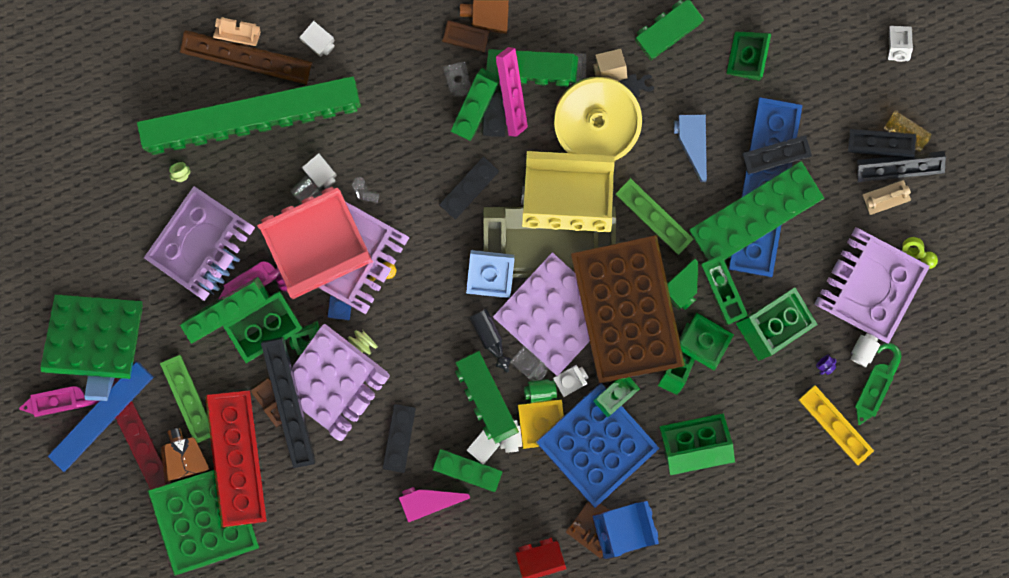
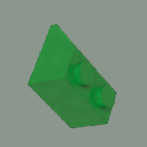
(684, 286)

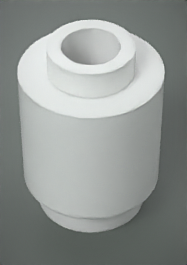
(865, 349)
(512, 443)

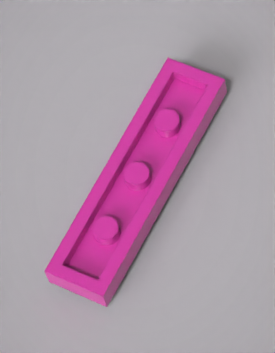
(511, 91)

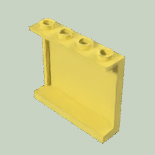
(568, 191)

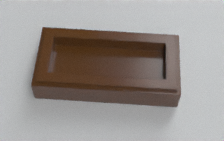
(466, 36)

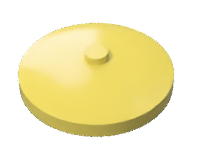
(598, 118)

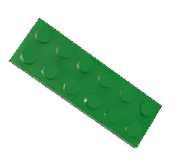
(757, 213)

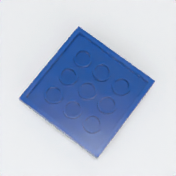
(595, 449)

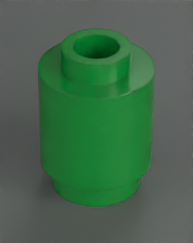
(540, 391)

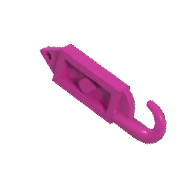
(263, 270)
(56, 401)

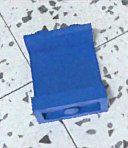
(625, 529)

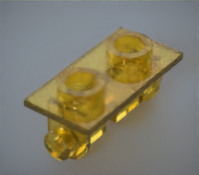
(901, 124)

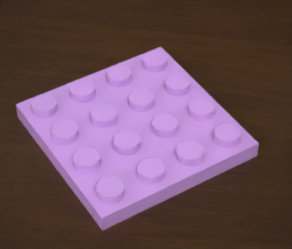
(548, 315)

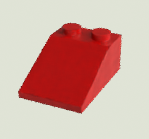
(541, 559)

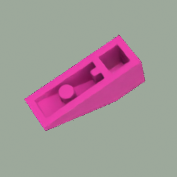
(424, 502)

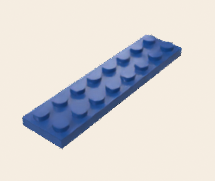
(773, 124)

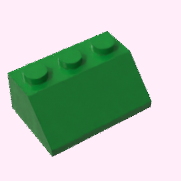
(262, 323)
(697, 444)

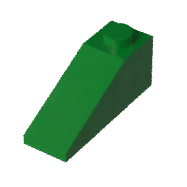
(724, 290)
(675, 378)

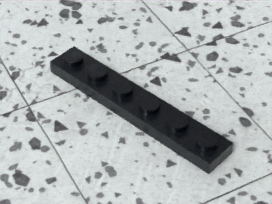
(288, 402)

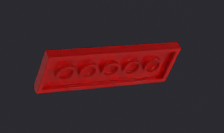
(235, 458)

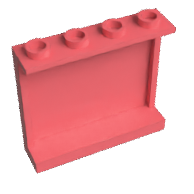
(315, 242)

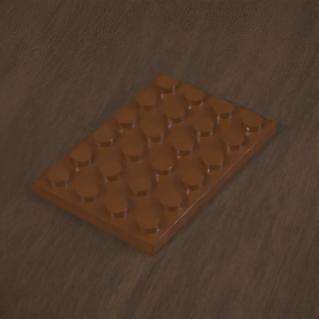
(627, 309)

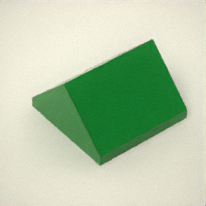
(748, 55)

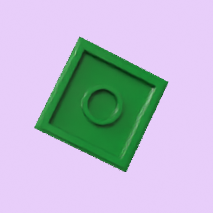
(705, 341)

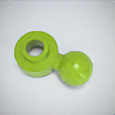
(918, 252)

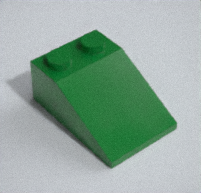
(776, 324)

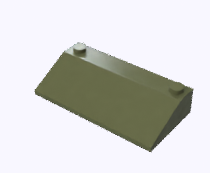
(533, 245)

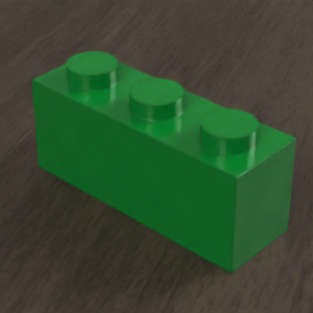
(668, 29)
(475, 104)
(467, 470)

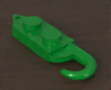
(877, 385)

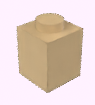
(611, 65)

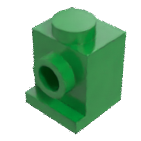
(298, 342)

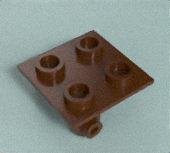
(584, 528)

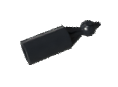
(490, 337)

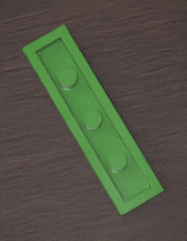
(654, 216)
(187, 397)

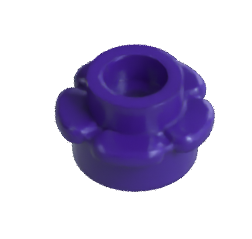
(826, 365)

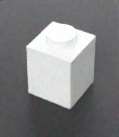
(317, 39)
(320, 172)
(483, 448)

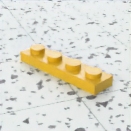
(836, 425)

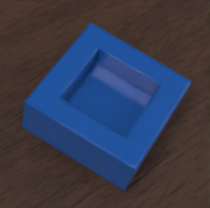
(339, 309)

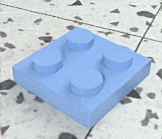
(490, 274)

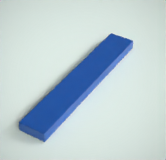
(100, 417)

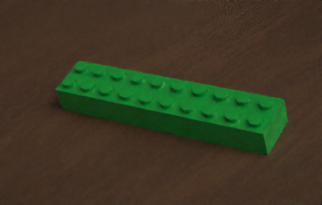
(248, 115)

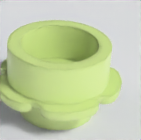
(179, 172)

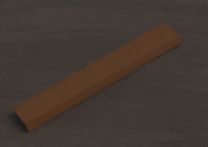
(246, 57)

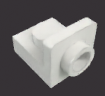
(900, 43)
(571, 380)

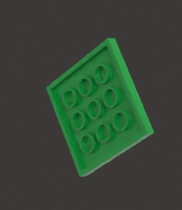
(92, 336)
(192, 524)

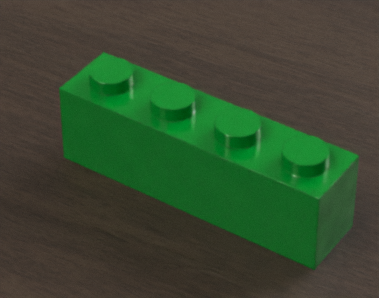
(540, 67)
(224, 310)
(486, 397)

